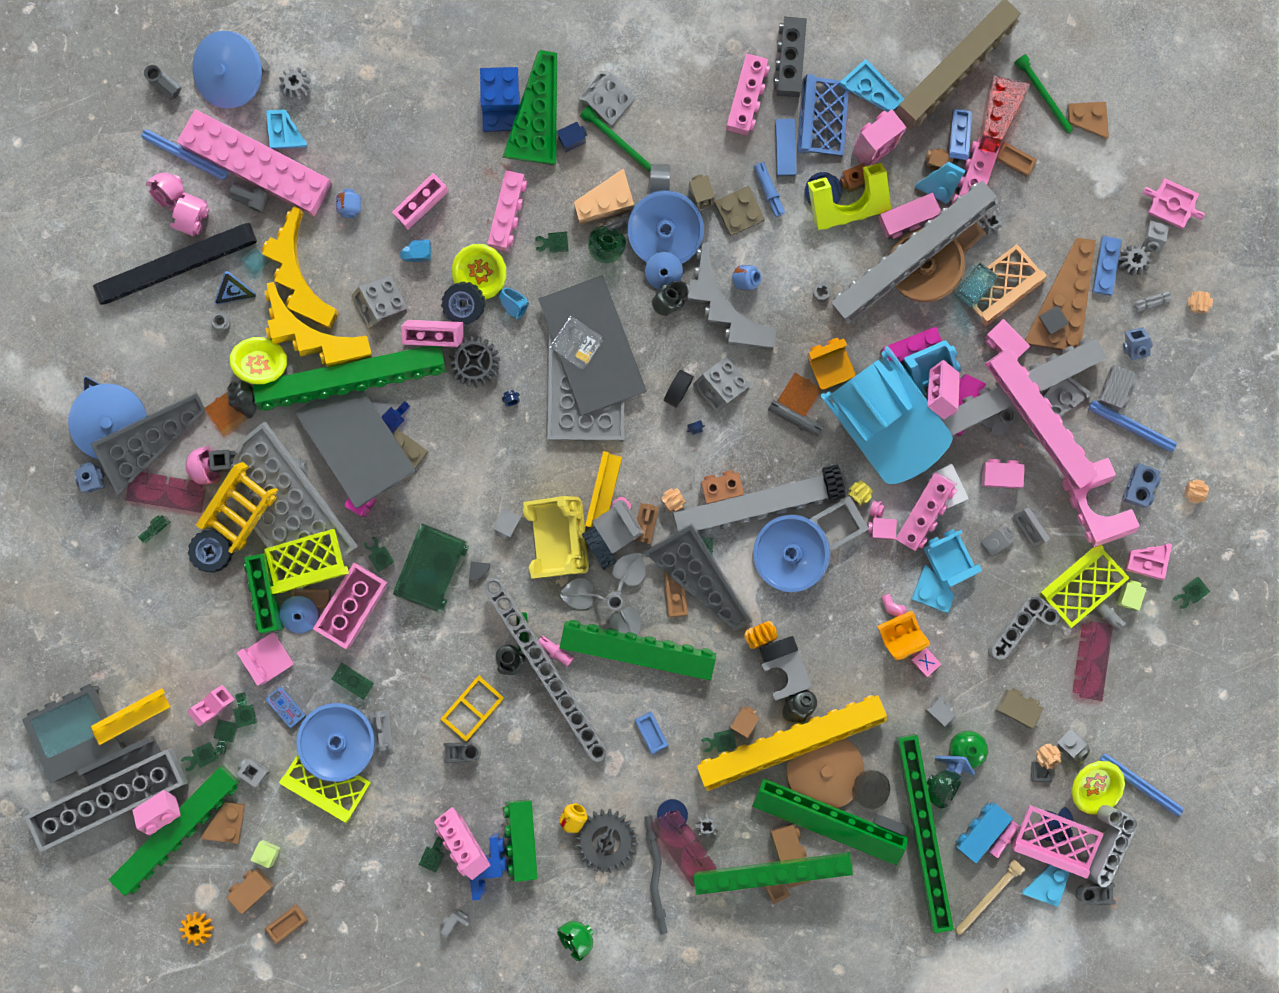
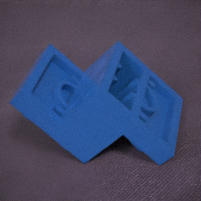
(499, 98)
(496, 869)

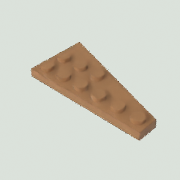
(1071, 295)

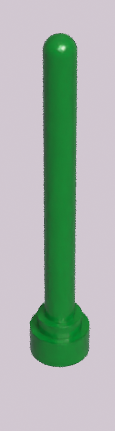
(1024, 65)
(589, 115)

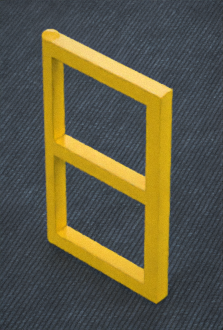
(483, 717)

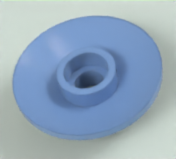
(661, 261)
(302, 606)

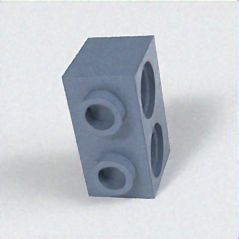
(1137, 483)

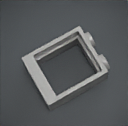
(853, 513)

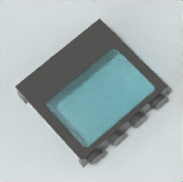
(64, 734)

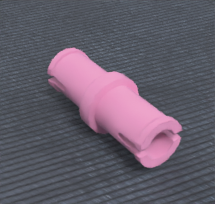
(555, 651)
(1004, 839)

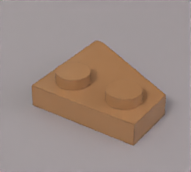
(1089, 117)
(226, 824)

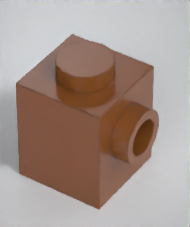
(853, 178)

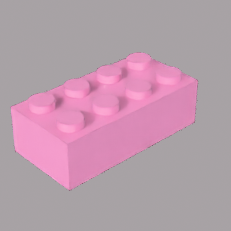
(879, 138)
(351, 606)

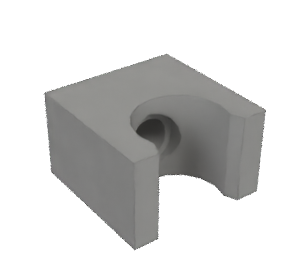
(795, 674)

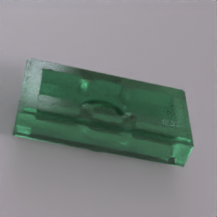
(352, 681)

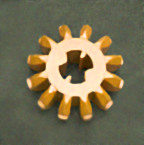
(761, 635)
(189, 931)

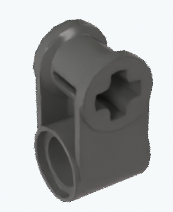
(458, 752)
(1098, 895)

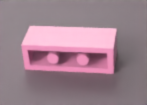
(420, 201)
(909, 216)
(432, 333)
(943, 389)

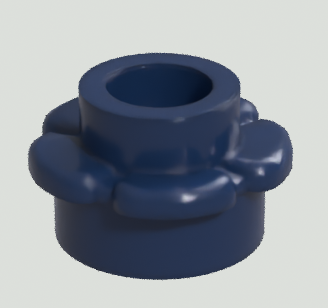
(511, 398)
(695, 427)

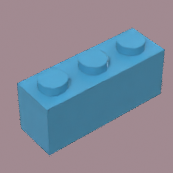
(983, 831)

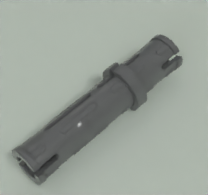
(795, 418)

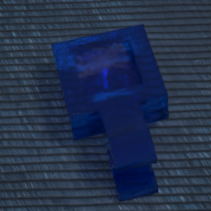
(393, 417)

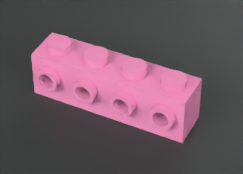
(747, 94)
(977, 169)
(506, 211)
(926, 511)
(461, 843)

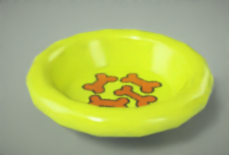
(481, 267)
(258, 360)
(1097, 786)

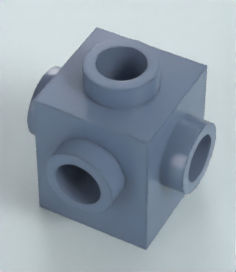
(1137, 343)
(89, 478)

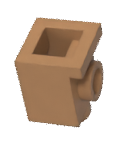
(937, 158)

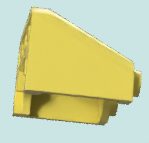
(557, 536)

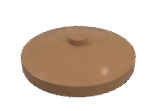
(936, 276)
(827, 773)

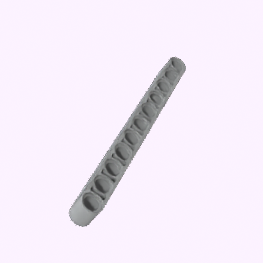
(547, 679)

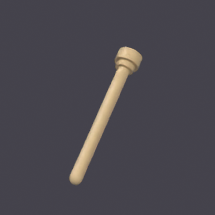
(1014, 870)

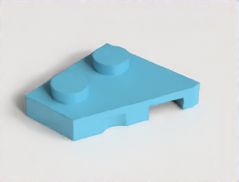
(283, 131)
(942, 182)
(930, 592)
(1048, 885)

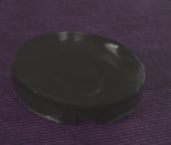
(871, 789)

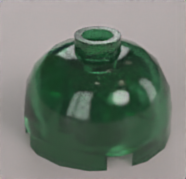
(606, 245)
(943, 787)

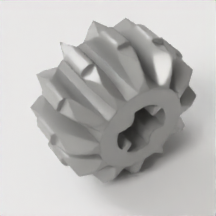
(292, 76)
(1132, 253)

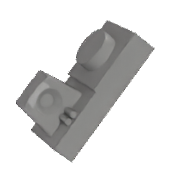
(1031, 527)

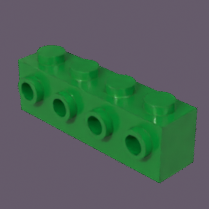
(263, 601)
(521, 840)

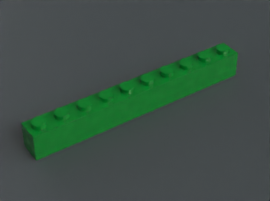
(350, 376)
(924, 833)

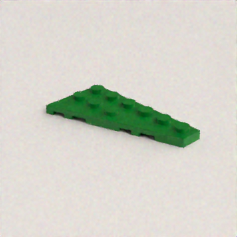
(536, 119)

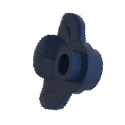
(1054, 824)

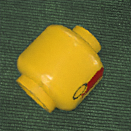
(573, 818)

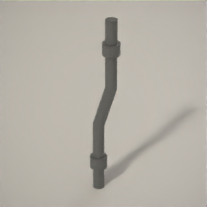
(659, 913)

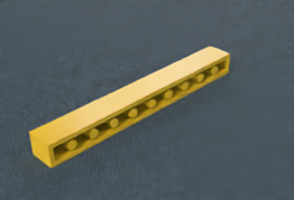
(792, 743)

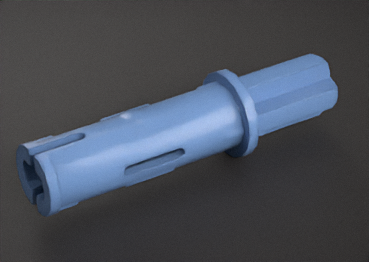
(769, 189)

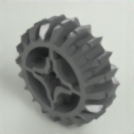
(480, 355)

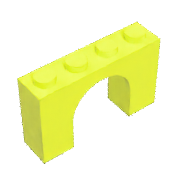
(872, 202)

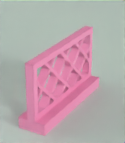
(1052, 857)

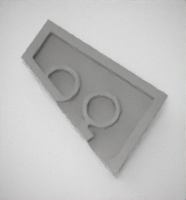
(1066, 395)

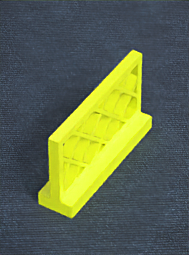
(1076, 570)
(304, 578)
(320, 800)

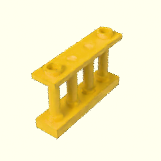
(218, 504)

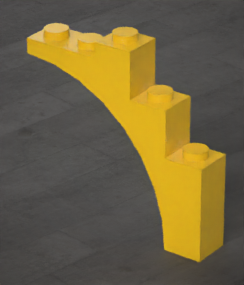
(284, 252)
(287, 327)

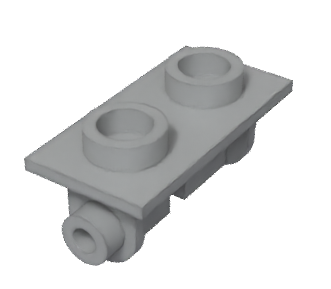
(382, 728)

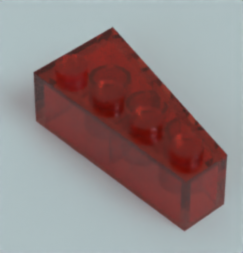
(1001, 106)

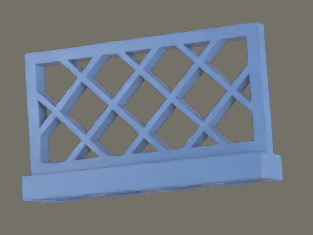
(807, 117)

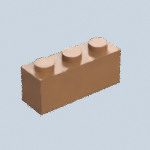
(788, 846)

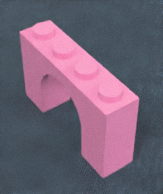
(1100, 528)

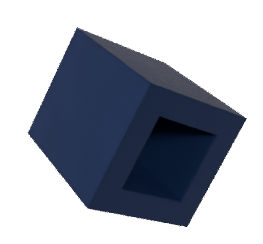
(572, 136)

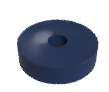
(673, 805)

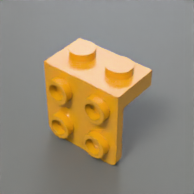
(831, 363)
(903, 636)

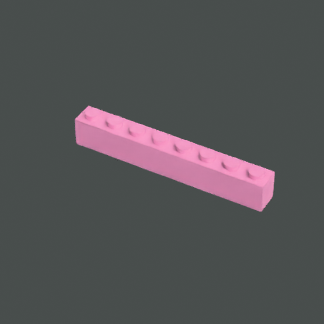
(1041, 419)

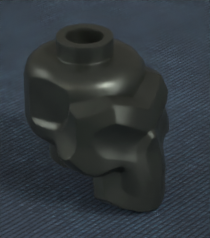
(670, 298)
(242, 398)
(509, 660)
(799, 706)

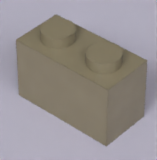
(701, 191)
(1019, 708)

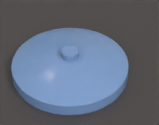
(227, 69)
(665, 224)
(101, 412)
(791, 553)
(335, 742)

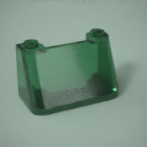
(430, 567)

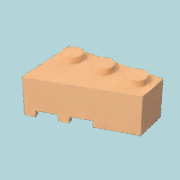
(605, 200)

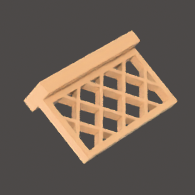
(1016, 294)

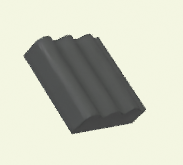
(1053, 320)

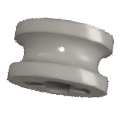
(824, 297)

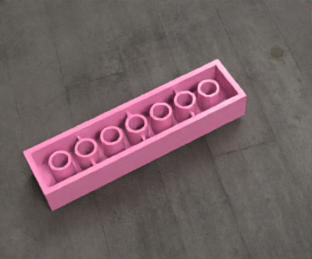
(254, 162)

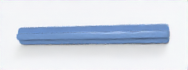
(184, 154)
(1132, 426)
(1145, 787)

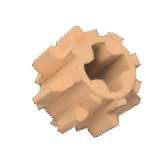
(1200, 302)
(1196, 491)
(673, 500)
(1048, 756)

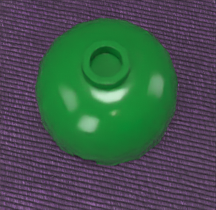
(971, 746)
(577, 938)

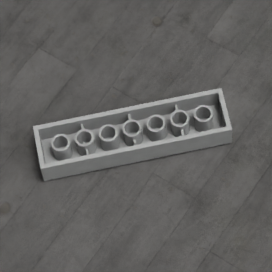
(105, 799)

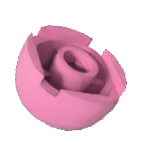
(166, 189)
(199, 467)

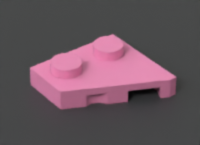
(1149, 561)

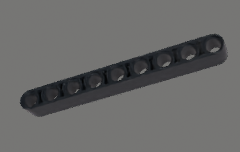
(175, 263)

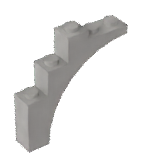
(742, 330)

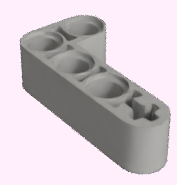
(1019, 630)
(1113, 844)

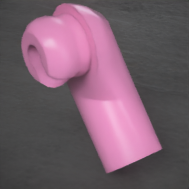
(892, 608)

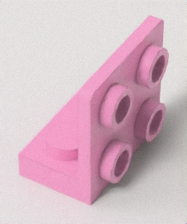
(265, 659)

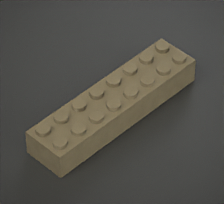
(958, 64)

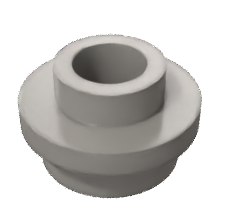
(214, 321)

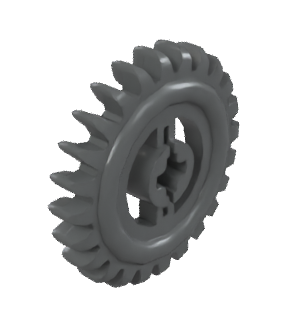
(598, 858)

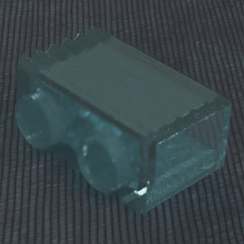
(976, 284)

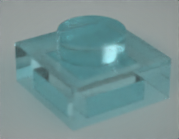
(255, 260)

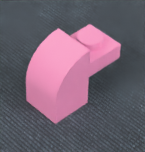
(211, 706)

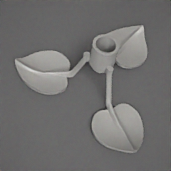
(630, 570)

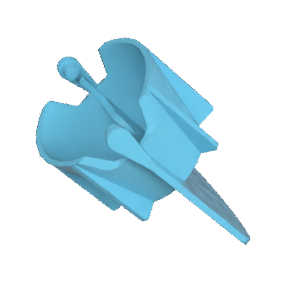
(890, 420)

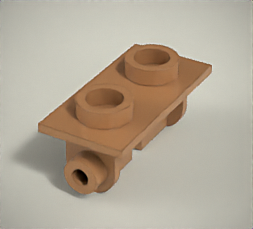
(647, 519)

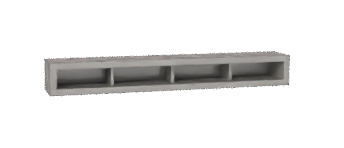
(752, 505)

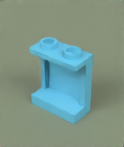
(922, 361)
(950, 559)

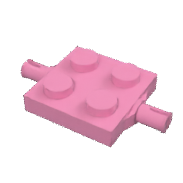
(1173, 203)

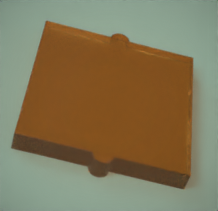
(799, 394)
(224, 415)

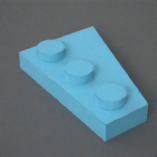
(872, 87)

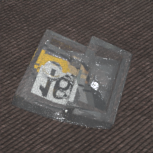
(576, 343)

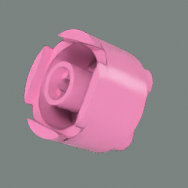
(189, 214)

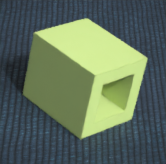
(1131, 595)
(265, 854)

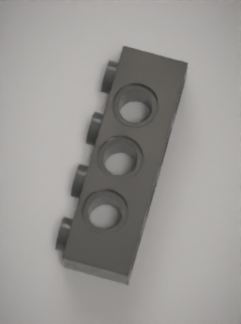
(790, 86)

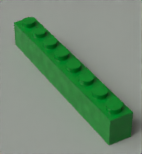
(638, 650)
(830, 822)
(169, 837)
(773, 873)

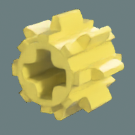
(860, 492)

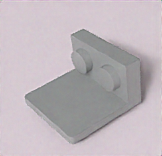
(607, 96)
(378, 300)
(721, 384)
(618, 526)

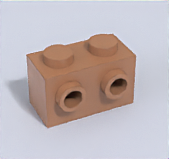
(722, 487)

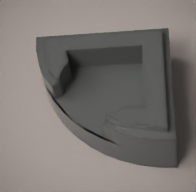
(478, 570)
(1039, 773)

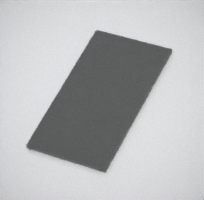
(613, 369)
(356, 444)

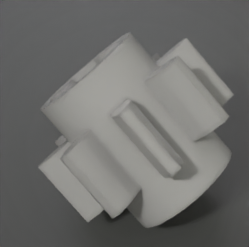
(995, 220)
(707, 820)

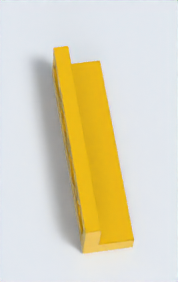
(604, 487)
(130, 717)

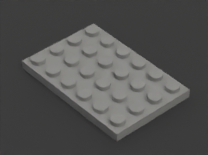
(565, 416)

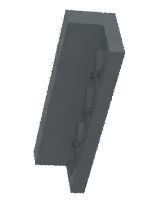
(120, 760)

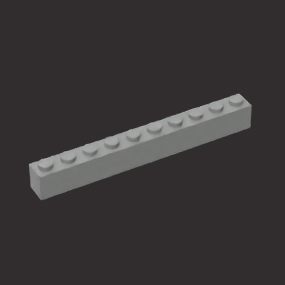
(915, 251)
(1044, 375)

